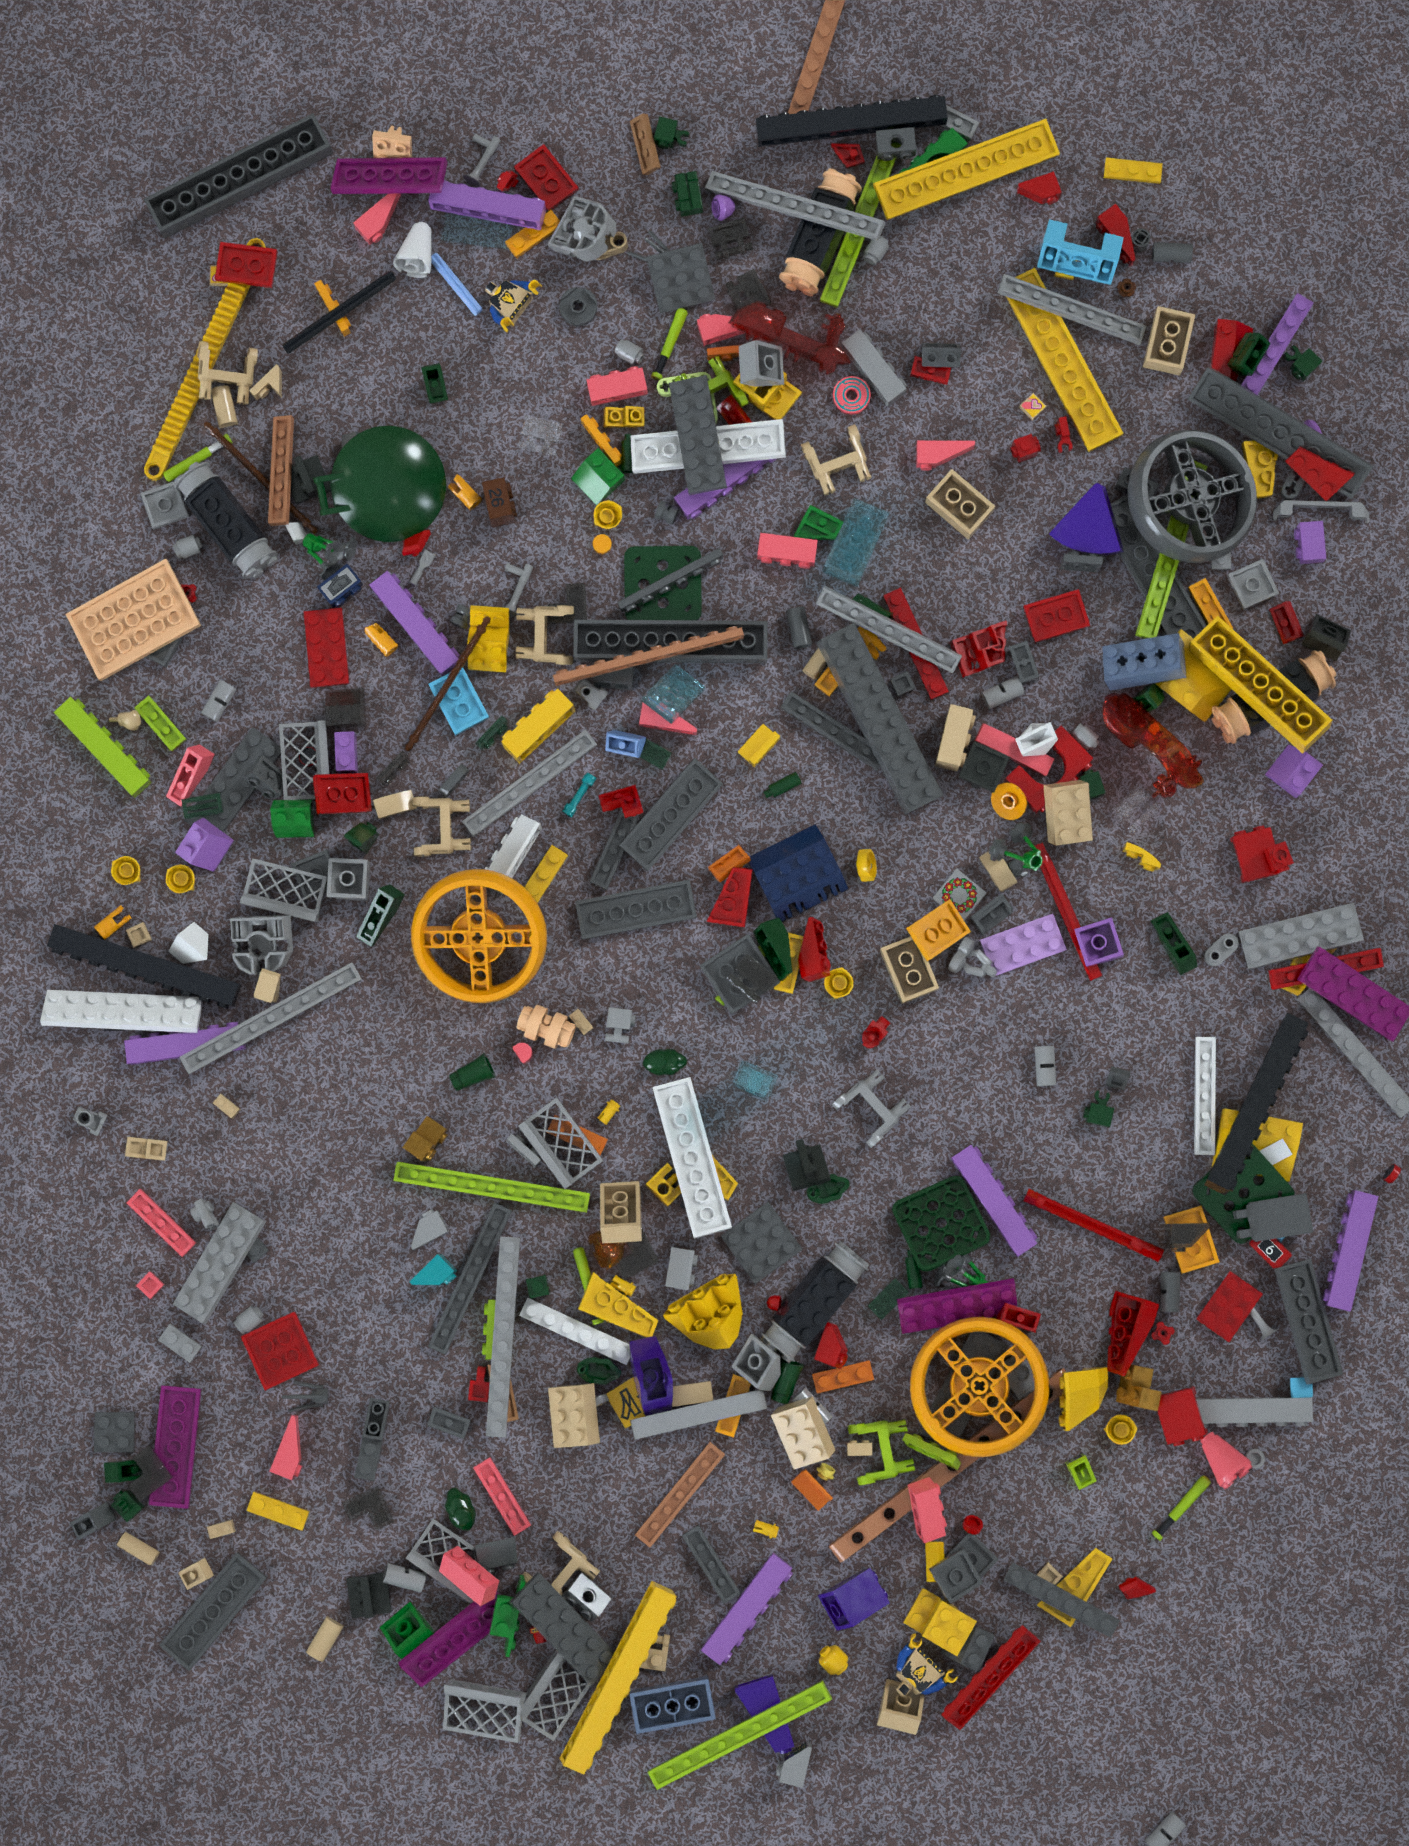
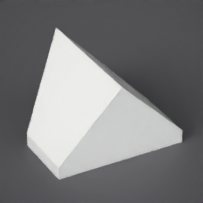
(1037, 739)
(190, 944)

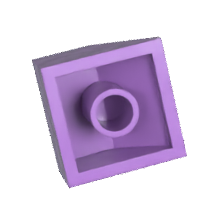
(1293, 770)
(204, 845)
(1099, 942)

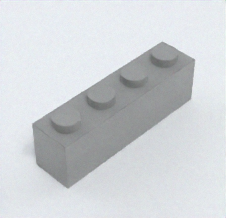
(874, 368)

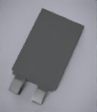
(1276, 1218)

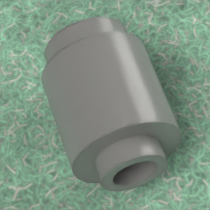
(876, 250)
(629, 352)
(187, 547)
(1085, 737)
(248, 1319)

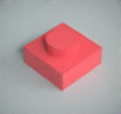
(150, 1285)

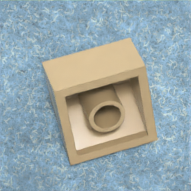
(898, 1711)

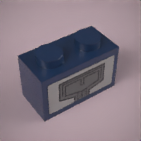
(340, 586)

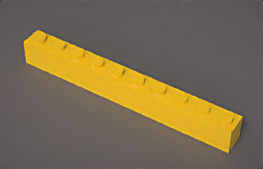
(617, 1677)

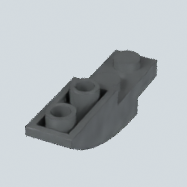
(372, 1439)

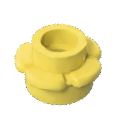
(825, 1471)

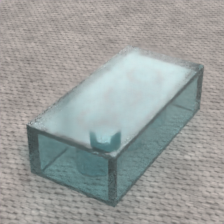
(856, 542)
(755, 1080)

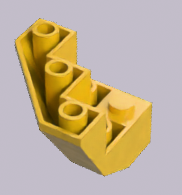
(709, 1313)
(1081, 1394)

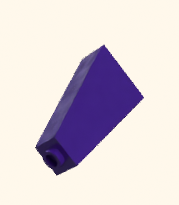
(759, 1696)

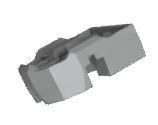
(580, 237)
(277, 929)

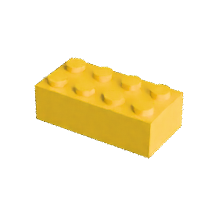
(538, 725)

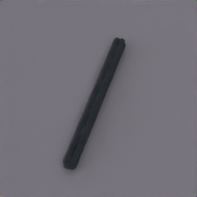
(339, 312)

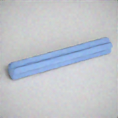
(456, 284)

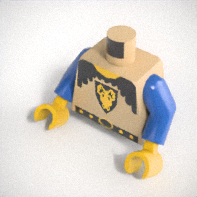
(510, 300)
(919, 1671)

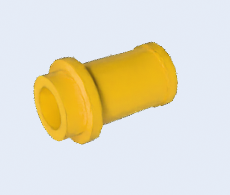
(608, 1112)
(623, 1286)
(766, 1529)

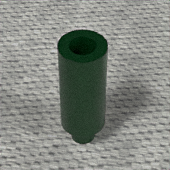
(626, 459)
(783, 785)
(913, 1272)

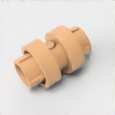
(554, 1029)

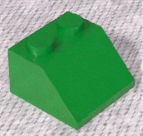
(598, 477)
(292, 818)
(406, 1630)

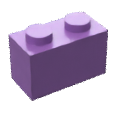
(1310, 542)
(346, 752)

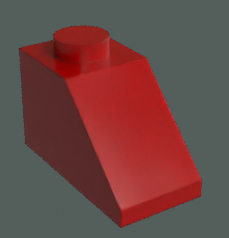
(1041, 189)
(832, 1347)

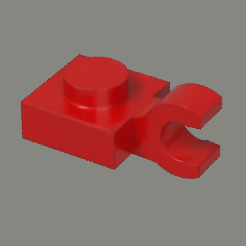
(507, 180)
(1062, 430)
(479, 1388)

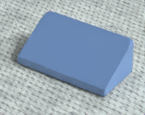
(624, 743)

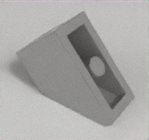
(429, 1229)

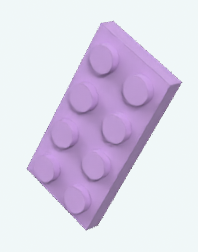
(1023, 944)

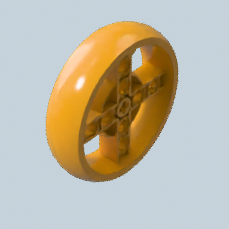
(475, 883)
(936, 1423)

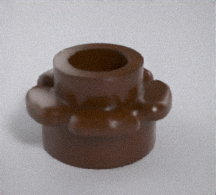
(1126, 292)

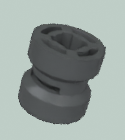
(1140, 244)
(666, 512)
(461, 617)

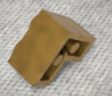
(425, 1139)
(1135, 1389)

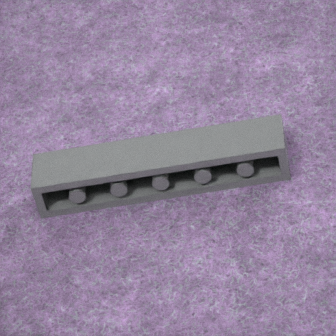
(1256, 1411)

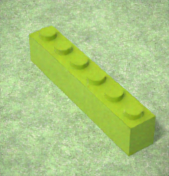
(100, 744)

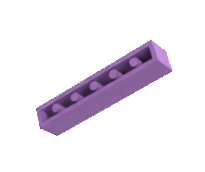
(489, 205)
(1279, 341)
(734, 473)
(414, 623)
(170, 1046)
(994, 1201)
(1350, 1251)
(746, 1608)

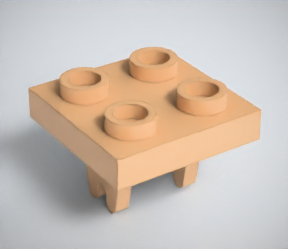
(391, 144)

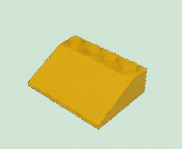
(1272, 1131)

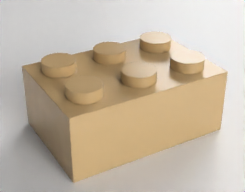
(1168, 340)
(960, 504)
(955, 738)
(1068, 812)
(908, 970)
(620, 1212)
(574, 1415)
(803, 1432)

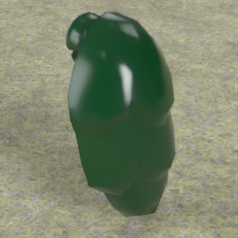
(664, 1062)
(829, 1190)
(598, 1370)
(460, 1509)

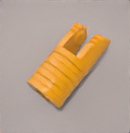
(465, 493)
(381, 639)
(872, 640)
(108, 926)

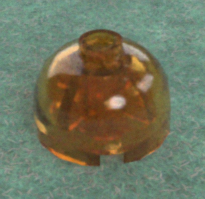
(606, 1254)

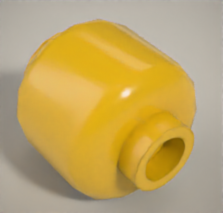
(833, 1660)

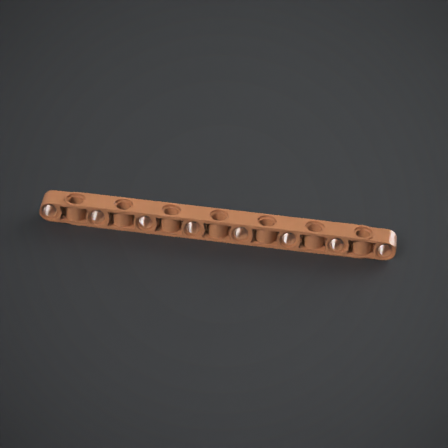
(876, 1522)

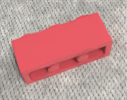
(617, 386)
(787, 550)
(927, 1509)
(469, 1576)

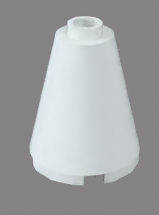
(415, 252)

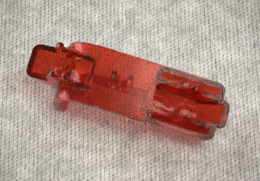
(769, 326)
(1136, 726)

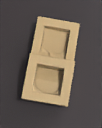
(394, 804)
(999, 872)
(146, 1148)
(692, 1393)

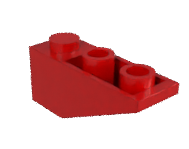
(1115, 222)
(812, 955)

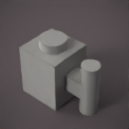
(619, 1020)

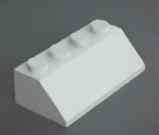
(515, 846)

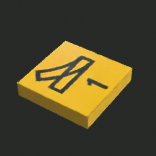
(626, 1402)

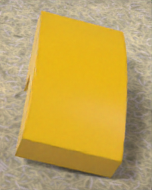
(623, 417)
(1148, 861)

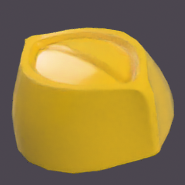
(607, 514)
(864, 860)
(125, 870)
(180, 879)
(838, 983)
(1120, 1429)

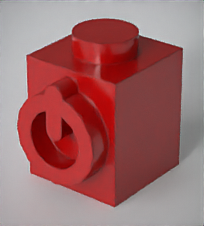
(1025, 448)
(1279, 857)

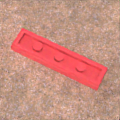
(161, 1222)
(502, 1496)

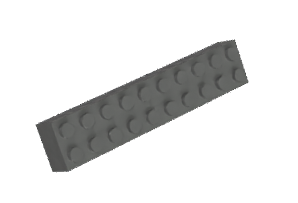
(238, 176)
(611, 638)
(879, 718)

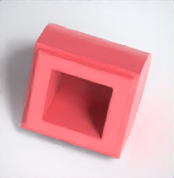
(523, 1052)

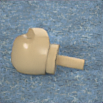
(129, 720)

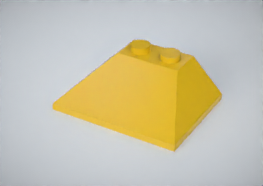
(1200, 688)

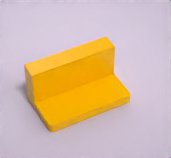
(759, 745)

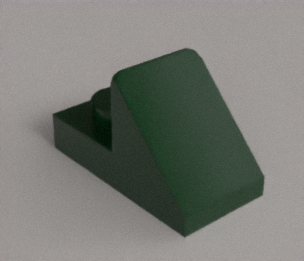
(434, 383)

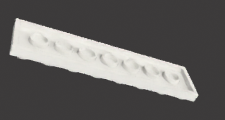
(737, 444)
(121, 1011)
(692, 1157)

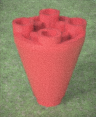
(1224, 1460)

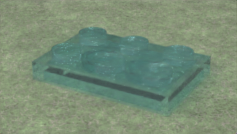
(673, 694)

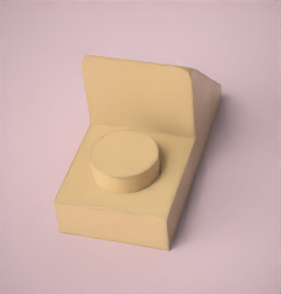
(272, 380)
(268, 986)
(196, 1573)

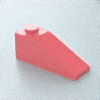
(375, 221)
(716, 328)
(935, 453)
(651, 719)
(190, 772)
(289, 1453)

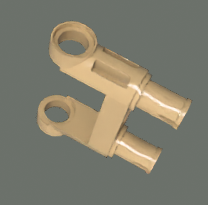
(208, 376)
(823, 471)
(539, 650)
(447, 807)
(577, 1563)

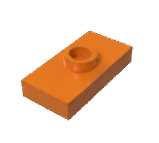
(725, 353)
(723, 866)

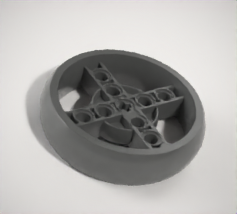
(1239, 483)

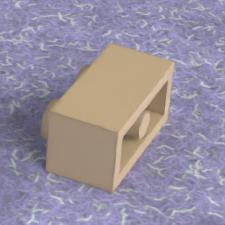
(581, 1022)
(226, 1106)
(859, 1448)
(221, 1529)

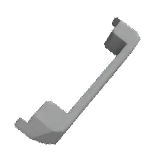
(1357, 509)

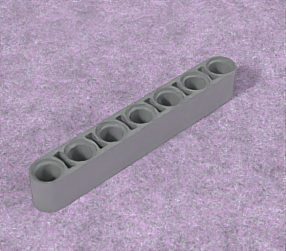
(698, 1414)

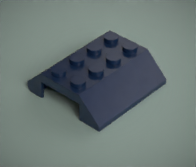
(797, 872)

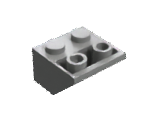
(680, 1268)

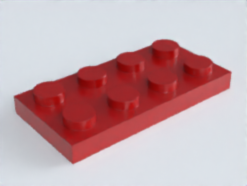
(326, 647)

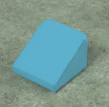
(1299, 1388)

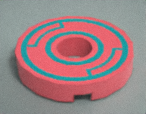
(851, 384)

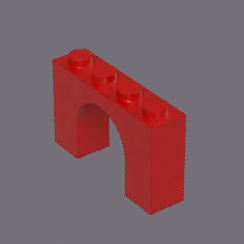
(1074, 759)

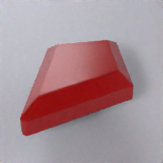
(849, 154)
(415, 543)
(1136, 1588)

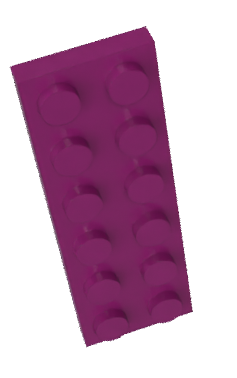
(388, 175)
(1354, 994)
(947, 1306)
(176, 1443)
(449, 1642)

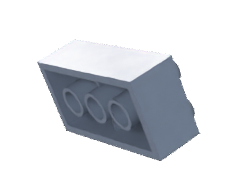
(1144, 662)
(665, 1716)

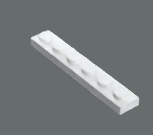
(1205, 1095)
(576, 1330)

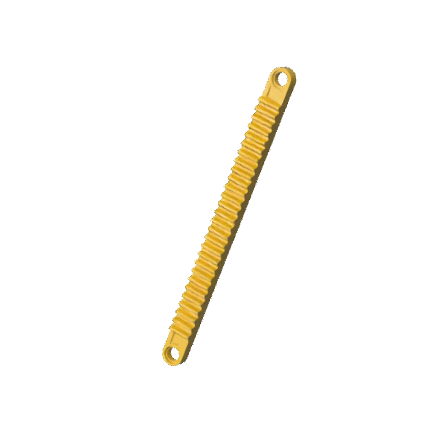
(189, 392)

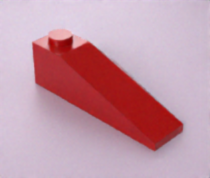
(1225, 342)
(1129, 1327)

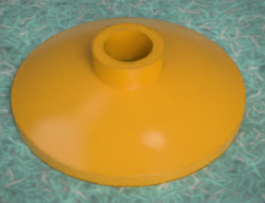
(1004, 806)

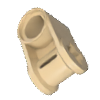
(612, 248)

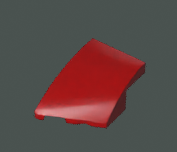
(981, 646)

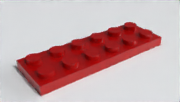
(991, 1677)

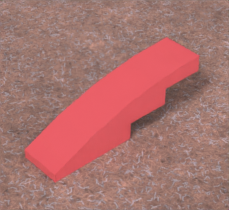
(1007, 745)

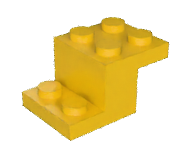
(771, 400)
(492, 648)
(939, 1621)

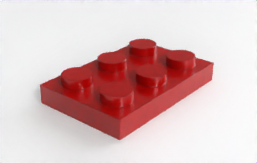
(546, 177)
(246, 264)
(1056, 616)
(342, 793)
(1229, 1306)

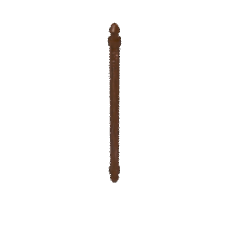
(215, 432)
(481, 629)

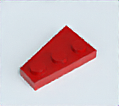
(1320, 474)
(733, 900)

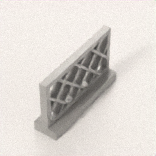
(321, 755)
(276, 905)
(547, 1154)
(430, 1567)
(539, 1687)
(483, 1693)

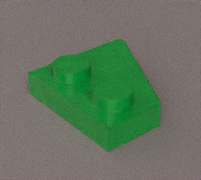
(818, 525)

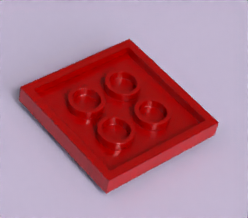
(280, 1350)

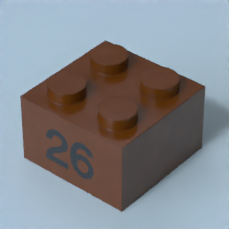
(498, 502)

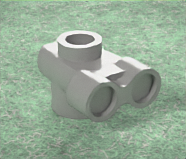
(593, 696)
(94, 1121)
(203, 1212)

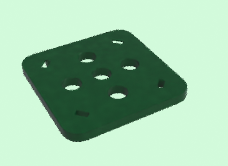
(647, 569)
(1268, 1189)
(921, 1216)

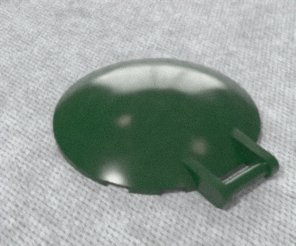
(385, 484)

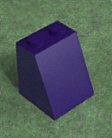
(854, 1599)

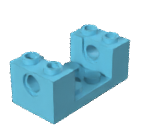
(1061, 255)

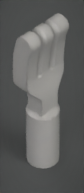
(425, 562)

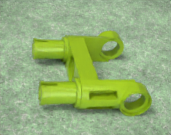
(723, 379)
(891, 1468)

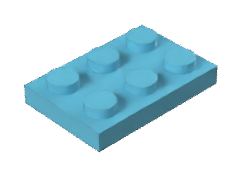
(461, 703)

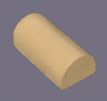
(224, 406)
(815, 665)
(138, 1548)
(324, 1639)

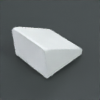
(296, 532)

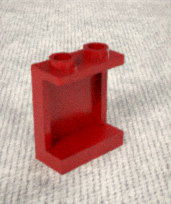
(1251, 855)
(1181, 1416)

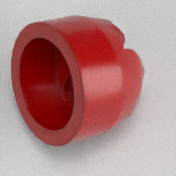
(774, 1302)

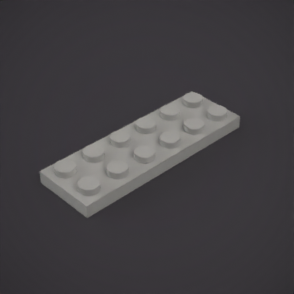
(1301, 936)
(219, 1263)

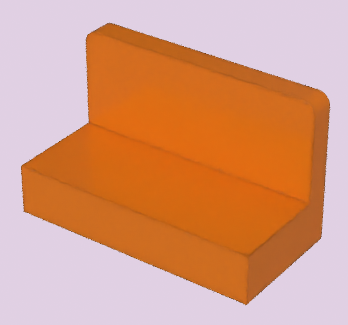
(811, 1489)

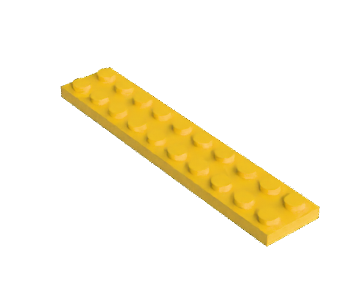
(966, 169)
(1067, 370)

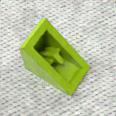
(1081, 1471)

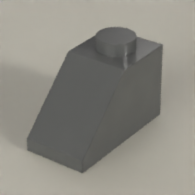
(92, 1521)

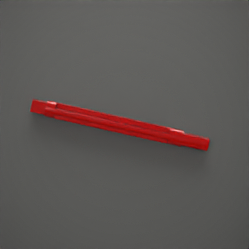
(1064, 906)
(1132, 1242)

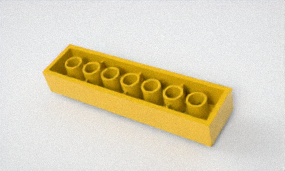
(1260, 684)

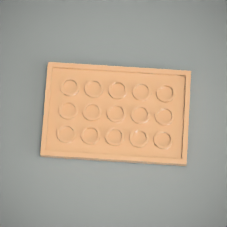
(133, 619)

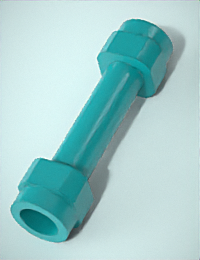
(588, 780)

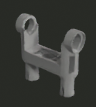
(864, 1088)

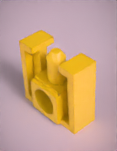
(658, 1179)

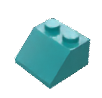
(436, 1272)

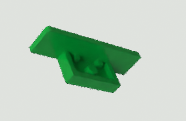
(505, 1618)

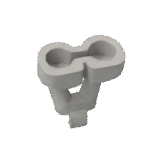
(964, 951)

